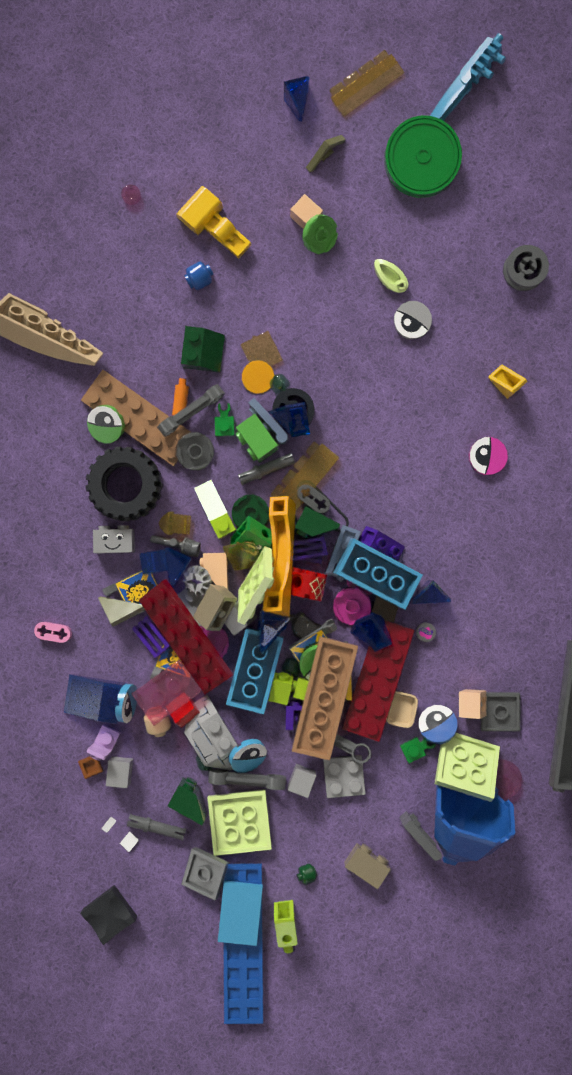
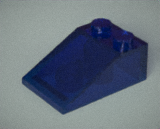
(92, 698)

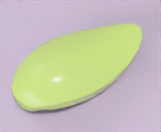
(391, 276)

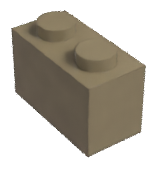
(215, 607)
(367, 865)

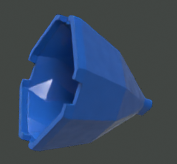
(471, 826)

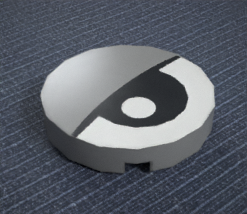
(412, 320)

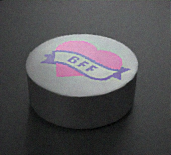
(426, 632)

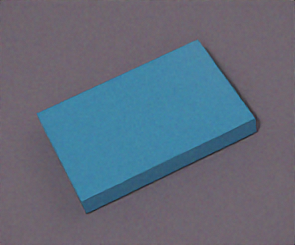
(240, 913)

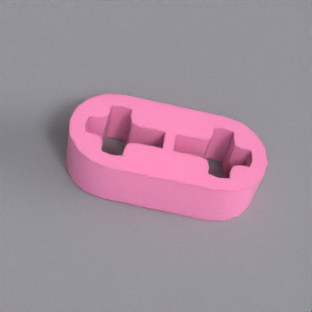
(52, 636)

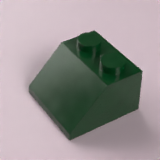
(202, 349)
(314, 524)
(189, 801)

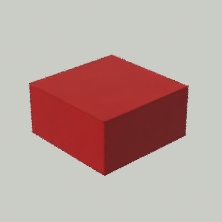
(185, 713)

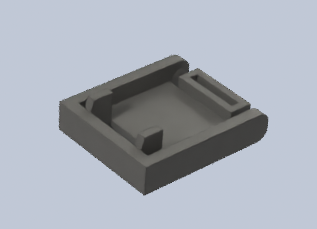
(413, 826)

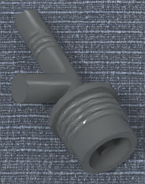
(188, 546)

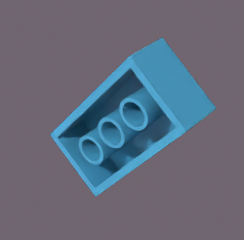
(378, 573)
(253, 673)

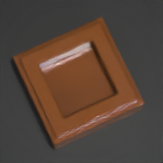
(90, 767)

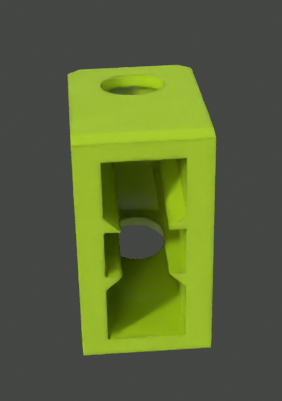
(285, 925)

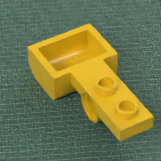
(202, 213)

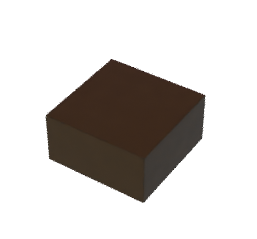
(384, 609)

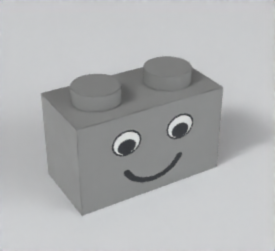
(114, 540)

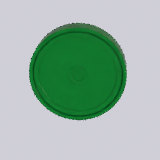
(422, 156)

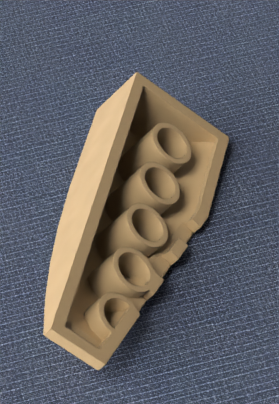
(34, 330)

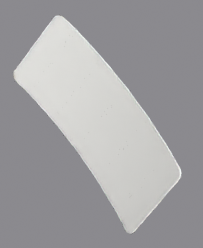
(129, 840)

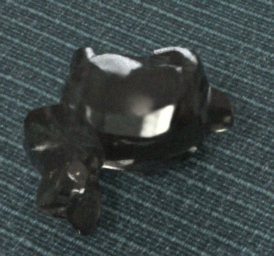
(302, 625)

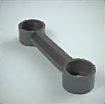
(210, 397)
(349, 747)
(270, 781)

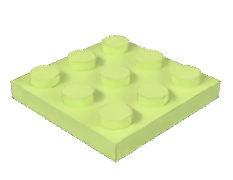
(254, 586)
(468, 766)
(239, 822)

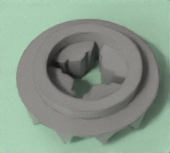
(200, 574)

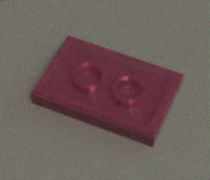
(166, 692)

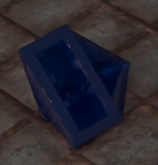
(296, 95)
(292, 419)
(177, 565)
(430, 593)
(270, 628)
(372, 631)

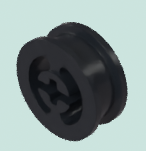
(282, 399)

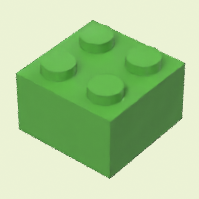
(257, 439)

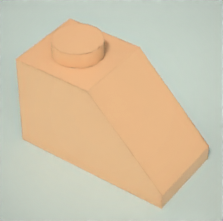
(217, 567)

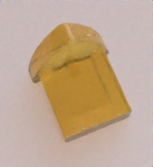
(175, 523)

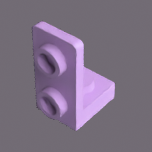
(104, 743)

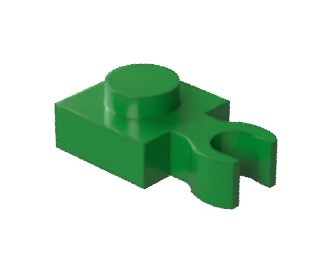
(224, 424)
(414, 749)

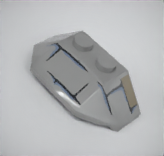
(210, 736)

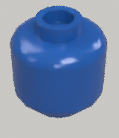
(198, 275)

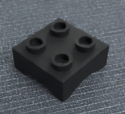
(109, 914)

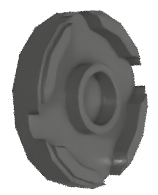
(194, 451)

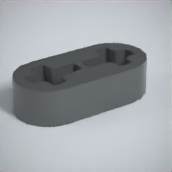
(310, 502)

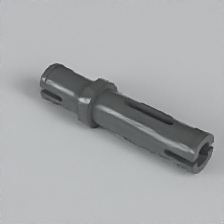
(265, 469)
(153, 826)

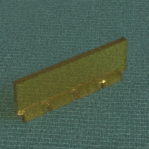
(363, 87)
(310, 472)

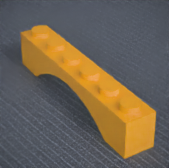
(282, 523)

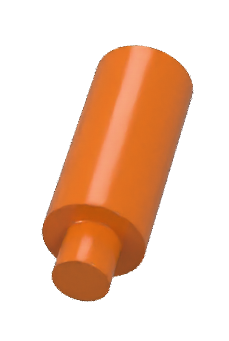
(180, 396)

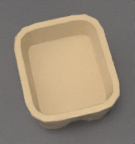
(403, 710)

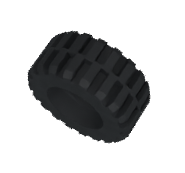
(101, 472)

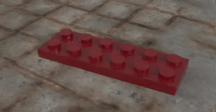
(185, 636)
(378, 684)

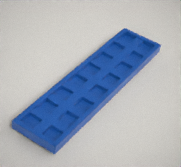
(244, 962)

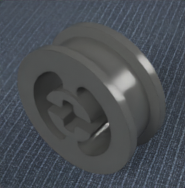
(533, 259)

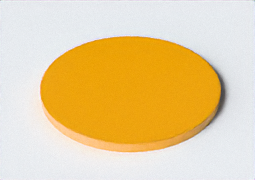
(257, 376)

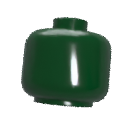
(307, 874)

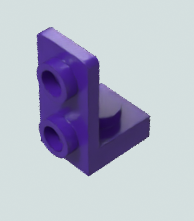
(381, 543)
(291, 717)

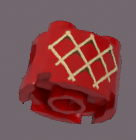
(308, 584)

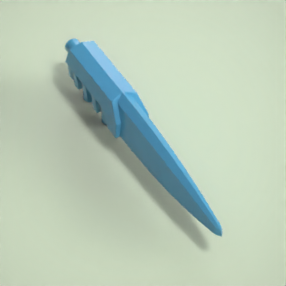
(475, 68)

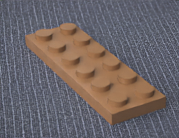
(139, 415)
(324, 698)

